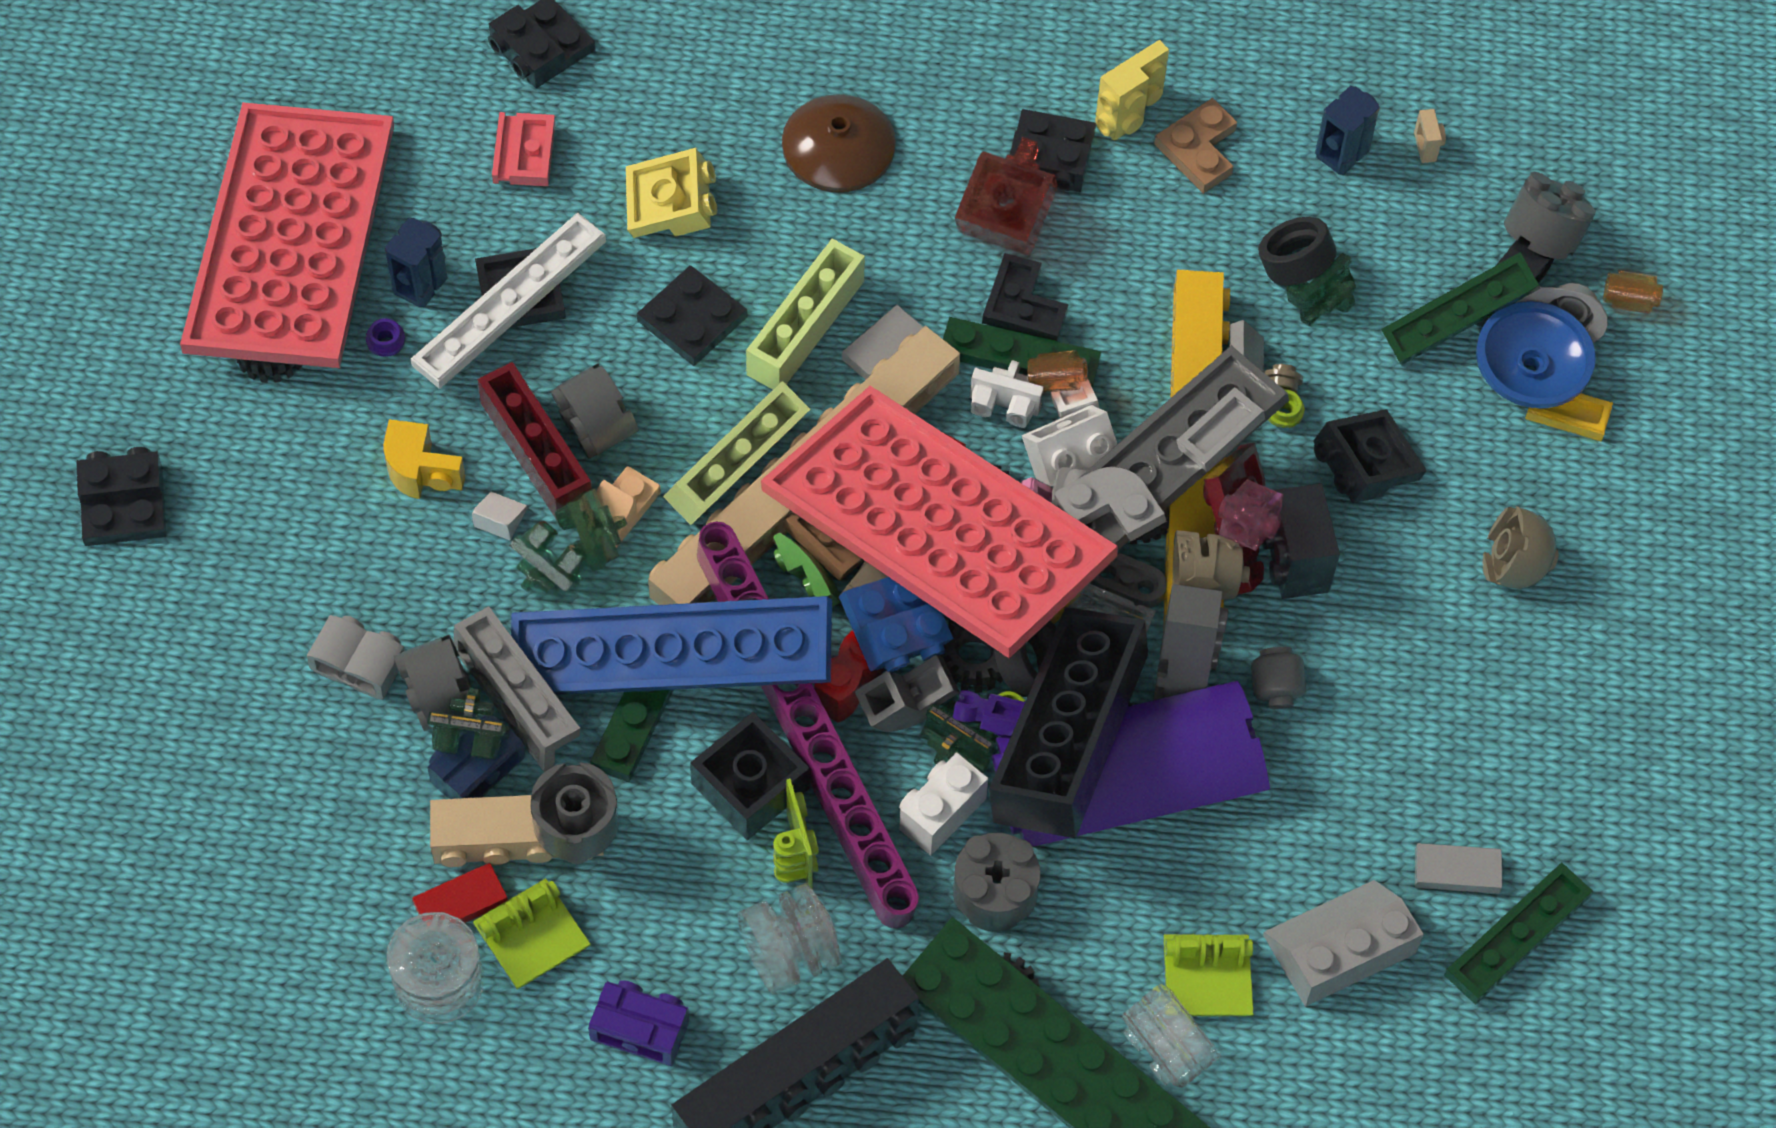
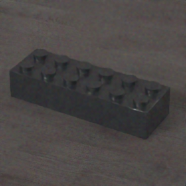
(1069, 722)
(807, 1056)

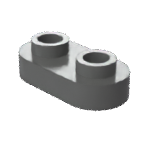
(1130, 577)

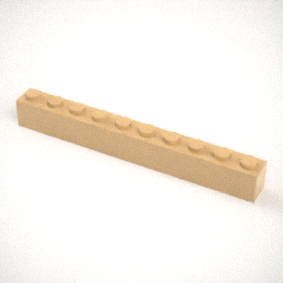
(908, 377)

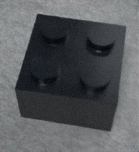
(1305, 544)
(748, 775)

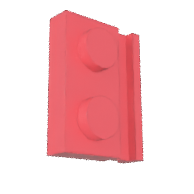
(524, 149)

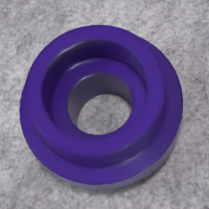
(385, 329)

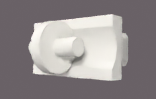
(1007, 390)

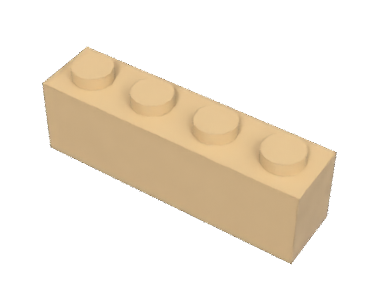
(484, 831)

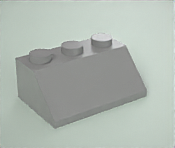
(1344, 941)

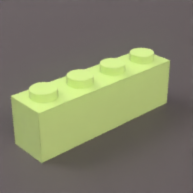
(805, 315)
(736, 453)

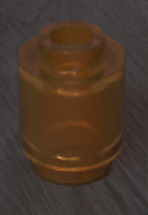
(1632, 291)
(1058, 371)

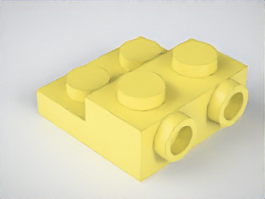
(1129, 89)
(670, 194)

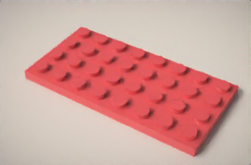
(288, 236)
(940, 520)

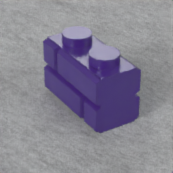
(639, 1022)

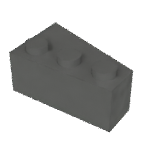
(1190, 640)

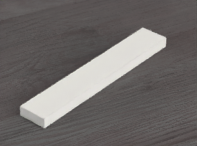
(508, 300)

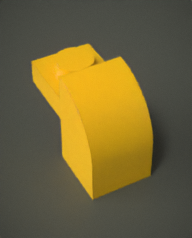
(413, 466)

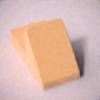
(628, 496)

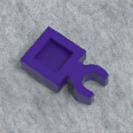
(995, 714)

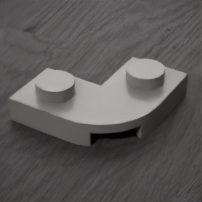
(1113, 491)

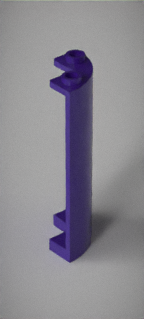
(1172, 760)

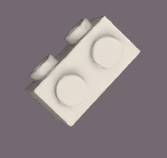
(1069, 442)
(942, 803)

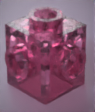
(1250, 514)

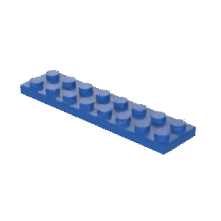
(679, 645)

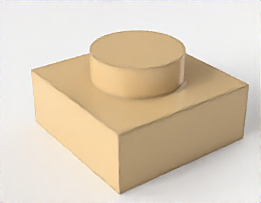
(1429, 135)

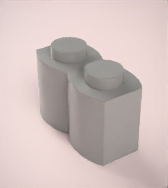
(355, 656)

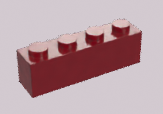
(532, 437)

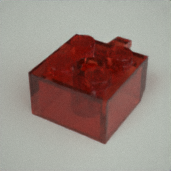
(994, 183)

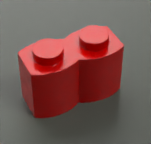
(848, 674)

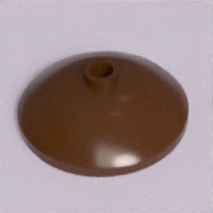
(838, 157)

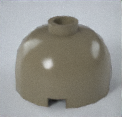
(1521, 549)

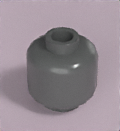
(1278, 677)

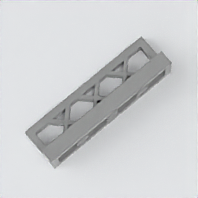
(514, 686)

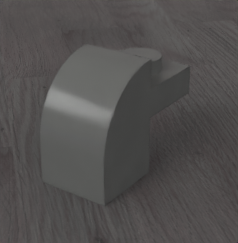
(901, 701)

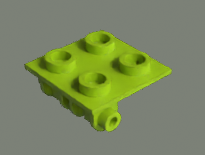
(795, 849)
(531, 933)
(1210, 973)

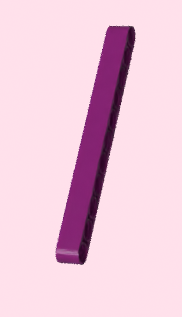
(814, 739)

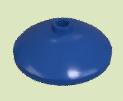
(1537, 337)

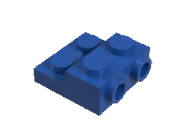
(894, 624)

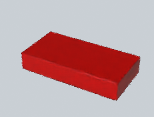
(464, 896)

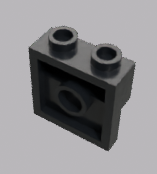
(539, 40)
(1062, 145)
(1367, 455)
(121, 496)

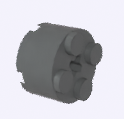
(1550, 216)
(594, 410)
(433, 678)
(574, 811)
(999, 859)

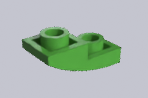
(800, 563)

